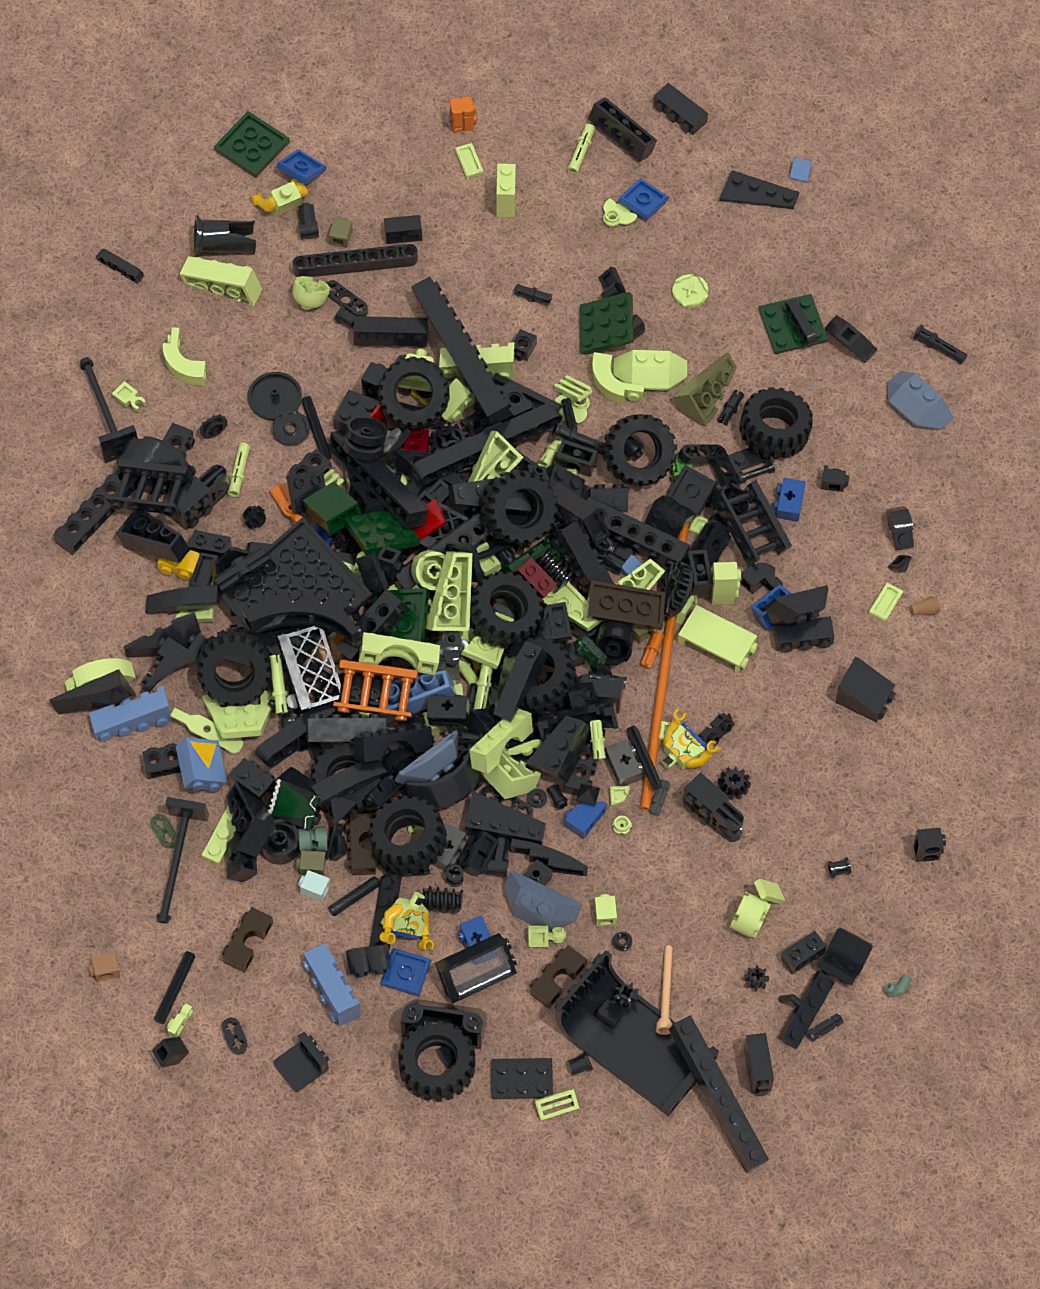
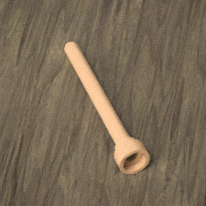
(664, 1022)

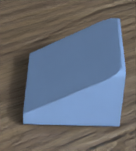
(800, 169)
(630, 565)

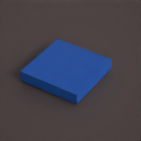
(301, 167)
(643, 199)
(406, 972)

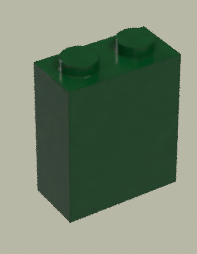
(331, 507)

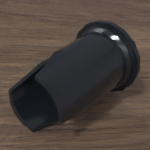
(223, 236)

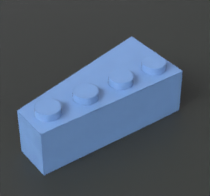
(419, 692)
(131, 715)
(332, 985)

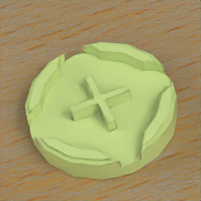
(690, 291)

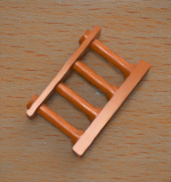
(388, 674)

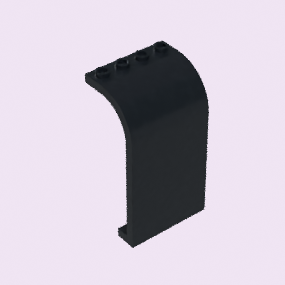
(631, 1048)

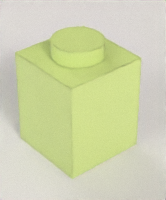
(605, 910)

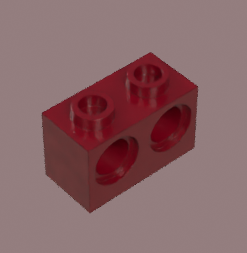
(417, 441)
(536, 576)

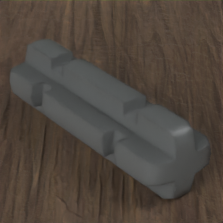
(659, 798)

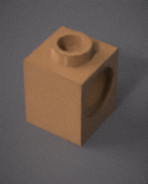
(105, 967)

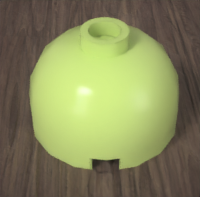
(310, 293)

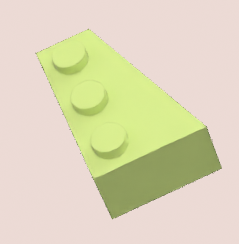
(725, 583)

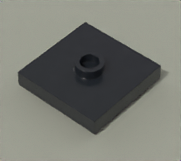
(692, 489)

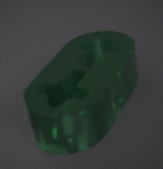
(590, 651)
(161, 833)

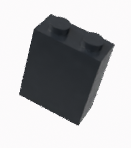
(758, 1064)

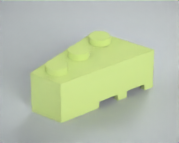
(495, 458)
(512, 777)

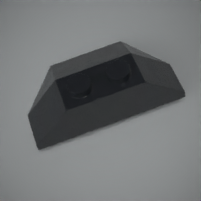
(797, 606)

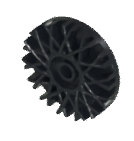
(677, 587)

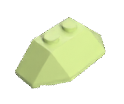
(650, 369)

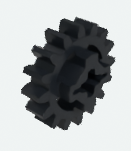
(447, 437)

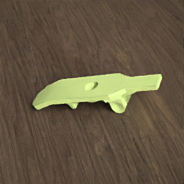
(197, 723)

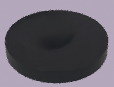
(274, 394)

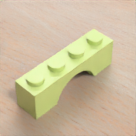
(420, 654)
(487, 751)

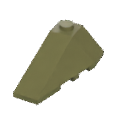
(701, 393)

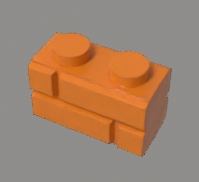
(462, 114)

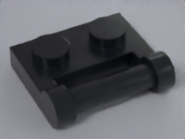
(747, 458)

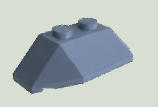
(918, 401)
(432, 763)
(538, 903)

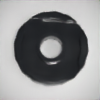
(290, 438)

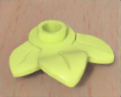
(619, 212)
(580, 411)

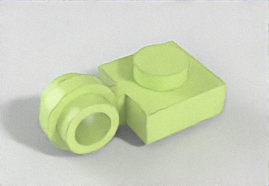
(539, 936)

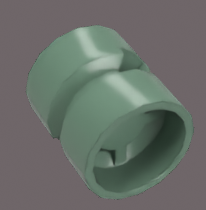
(313, 839)

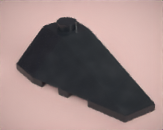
(180, 629)
(518, 675)

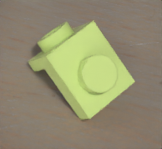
(490, 563)

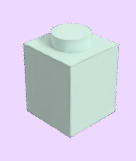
(314, 885)

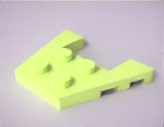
(240, 720)

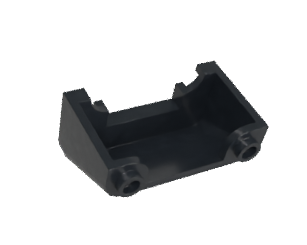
(470, 1018)

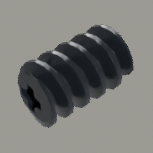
(554, 567)
(442, 899)

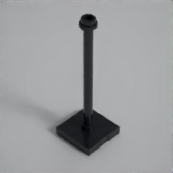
(115, 441)
(477, 573)
(185, 810)

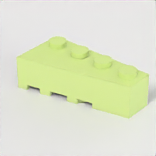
(222, 278)
(497, 359)
(643, 576)
(453, 594)

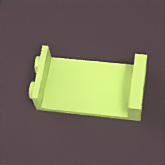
(718, 637)

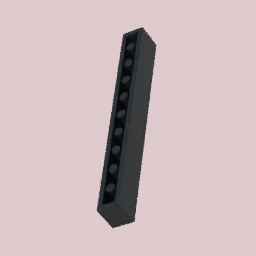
(461, 351)

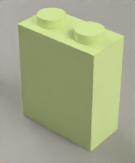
(506, 190)

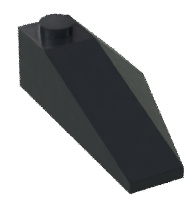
(98, 693)

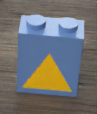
(201, 764)

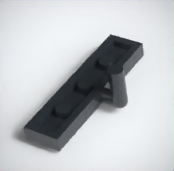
(387, 896)
(805, 1009)

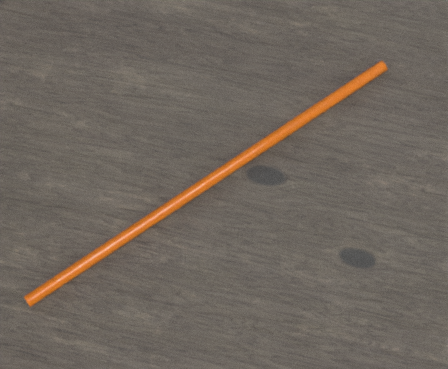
(660, 695)

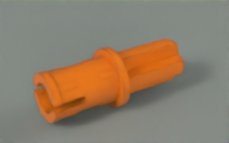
(652, 649)

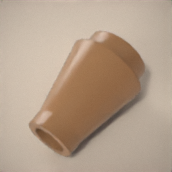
(927, 606)

